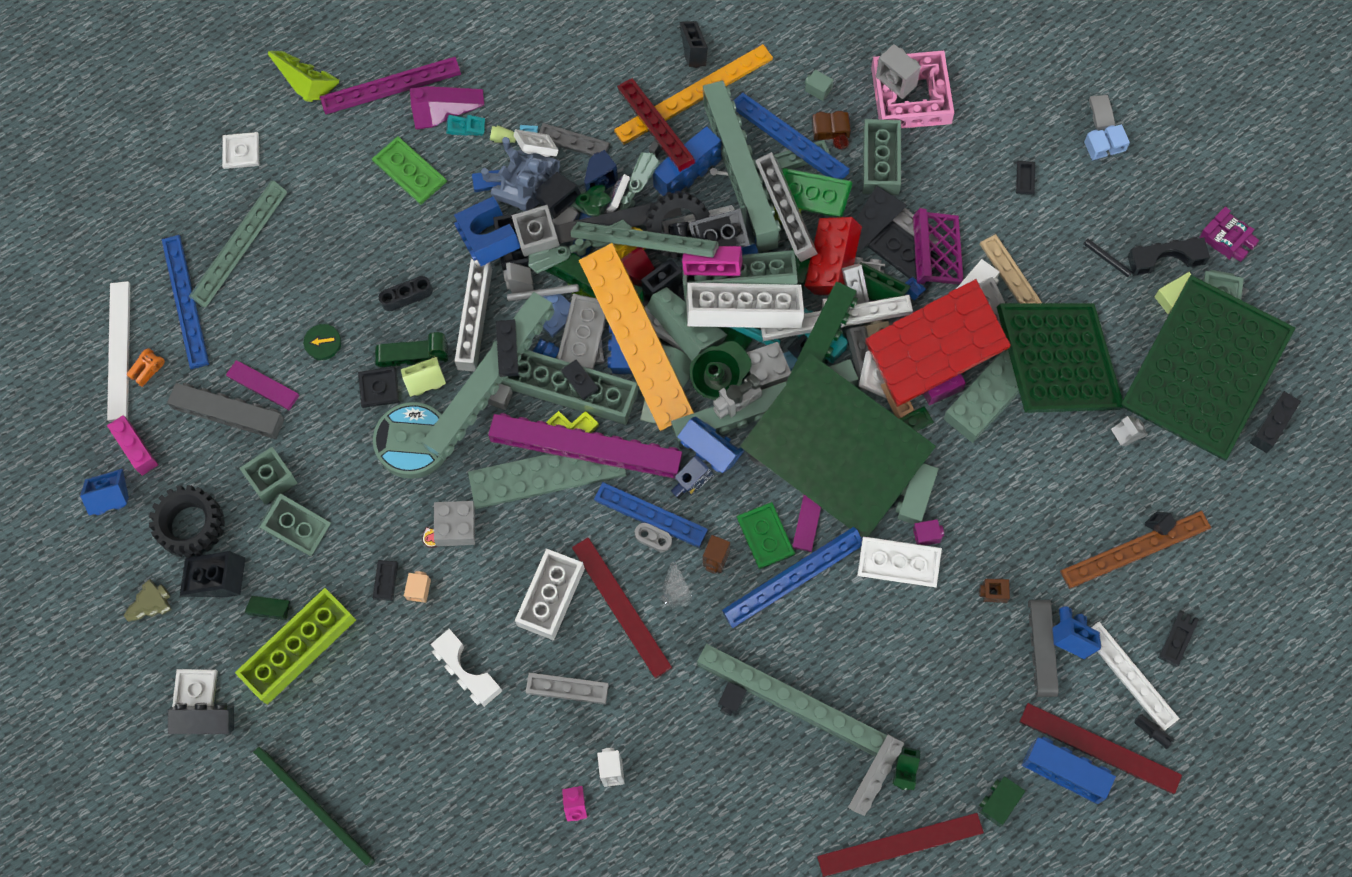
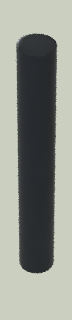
(1107, 257)

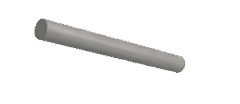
(544, 292)

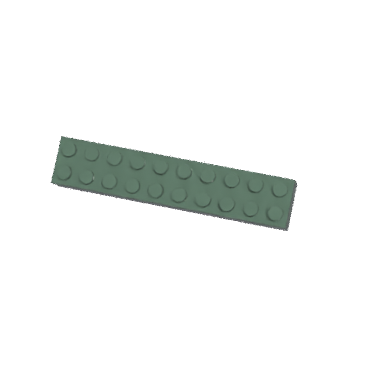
(740, 165)

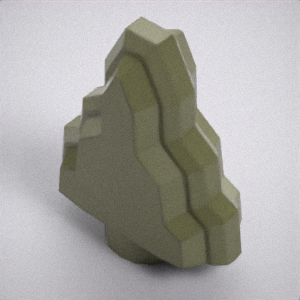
(148, 602)

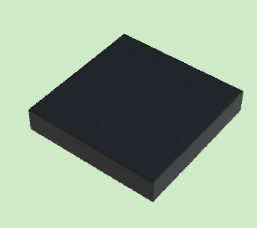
(378, 387)

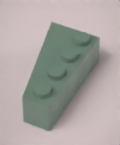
(672, 315)

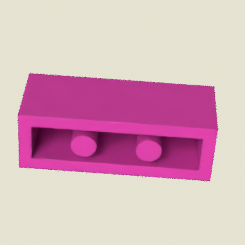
(725, 262)
(132, 445)

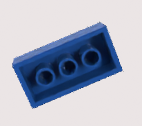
(706, 151)
(1069, 770)

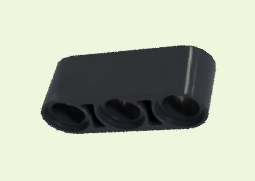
(396, 292)

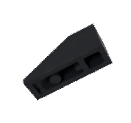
(693, 44)

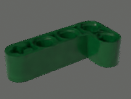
(412, 352)

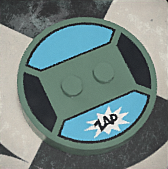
(400, 438)

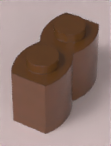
(828, 126)

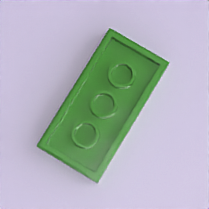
(409, 170)

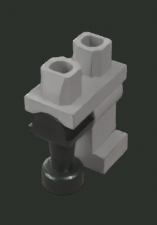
(737, 397)

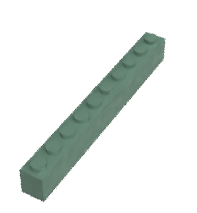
(485, 381)
(755, 410)
(791, 700)

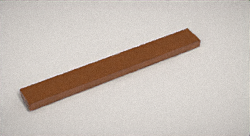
(1134, 550)

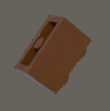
(716, 554)

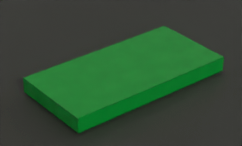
(818, 192)

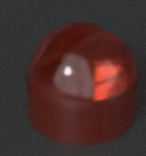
(840, 142)

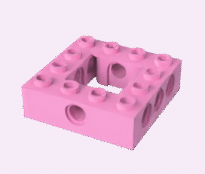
(923, 113)

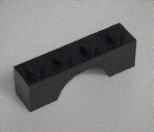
(1190, 251)

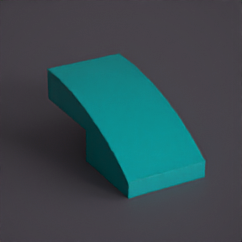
(465, 126)

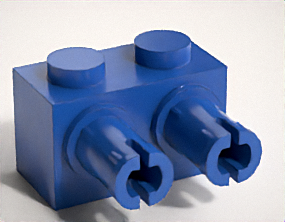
(1075, 635)

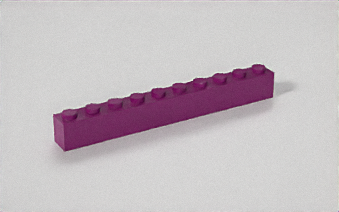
(585, 446)

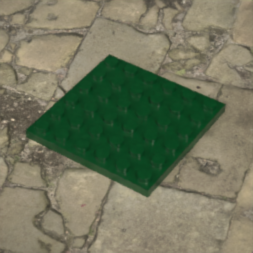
(1059, 357)

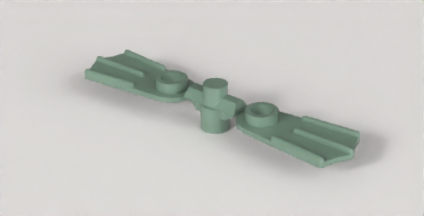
(643, 170)
(548, 258)

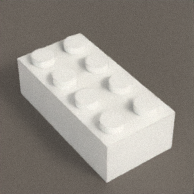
(550, 594)

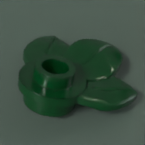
(593, 200)

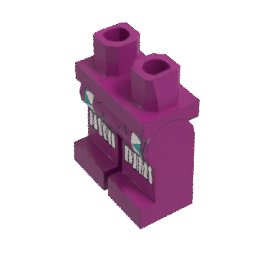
(1229, 235)

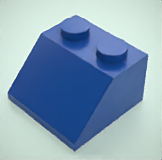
(104, 492)

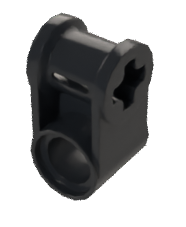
(679, 229)

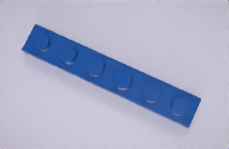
(651, 514)

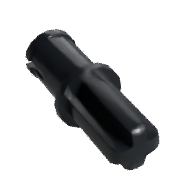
(1154, 731)

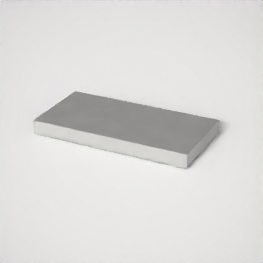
(582, 331)

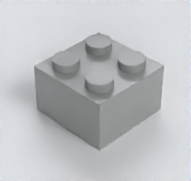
(898, 71)
(535, 230)
(769, 365)
(454, 523)

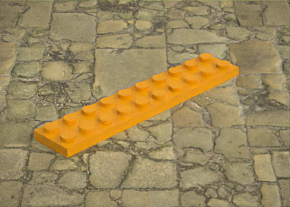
(636, 336)

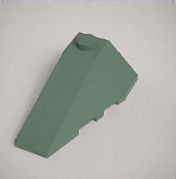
(681, 366)

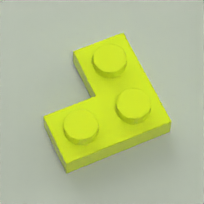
(583, 422)

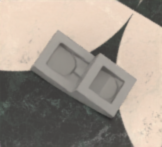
(1102, 111)

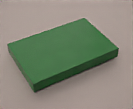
(765, 535)

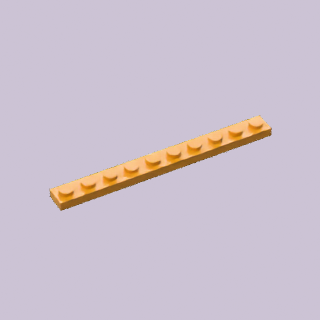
(694, 93)

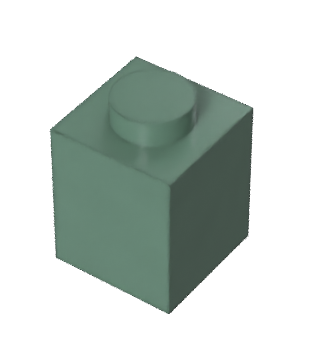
(818, 85)

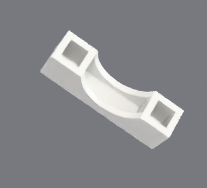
(481, 686)

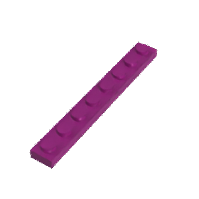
(390, 85)

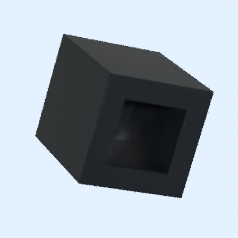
(731, 699)

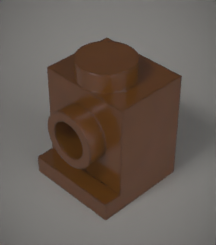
(1001, 587)

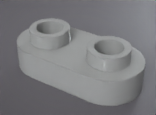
(654, 536)

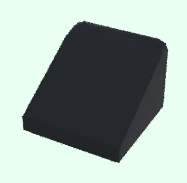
(1161, 522)

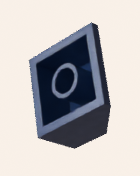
(601, 171)

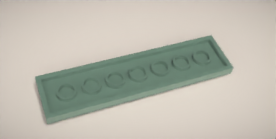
(535, 477)

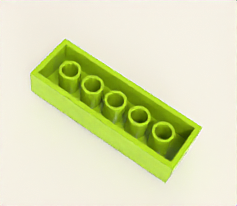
(295, 646)

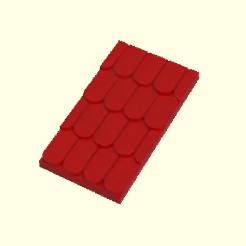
(937, 342)

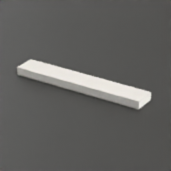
(1135, 680)

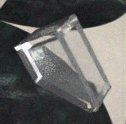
(675, 588)

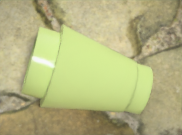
(499, 133)

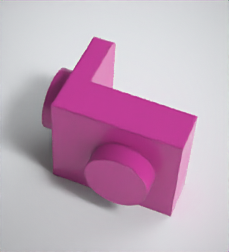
(574, 803)

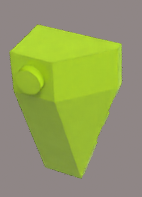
(302, 77)

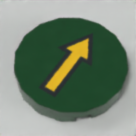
(322, 342)

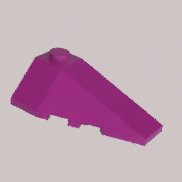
(434, 104)

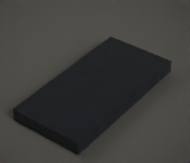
(898, 250)

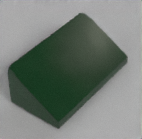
(267, 607)

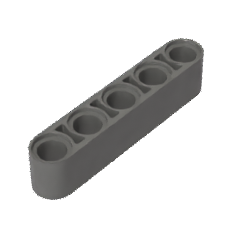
(1044, 649)

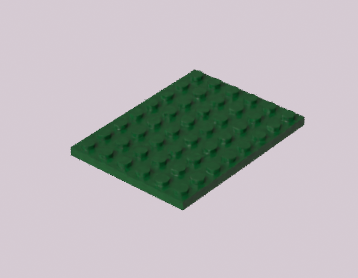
(1207, 367)
(837, 446)

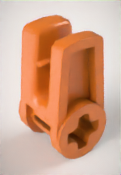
(145, 368)

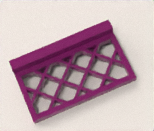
(923, 245)

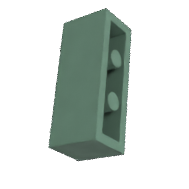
(917, 495)

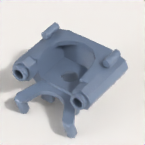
(521, 177)

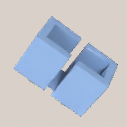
(1111, 139)

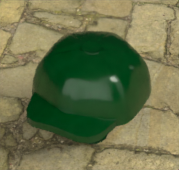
(719, 369)

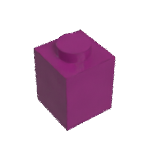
(928, 532)

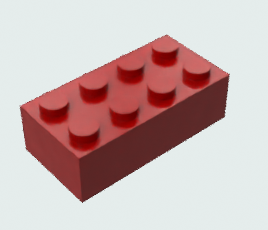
(836, 249)

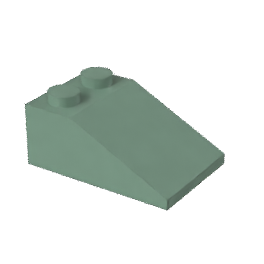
(294, 524)

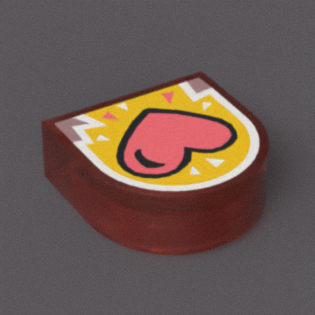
(428, 538)

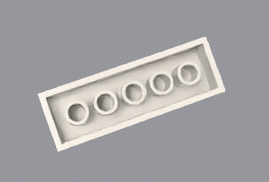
(744, 305)

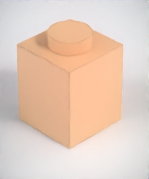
(417, 587)

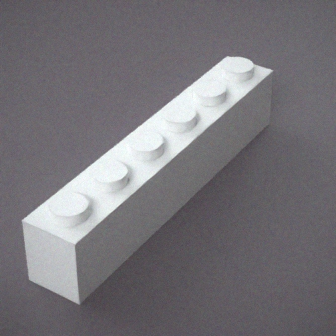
(473, 316)

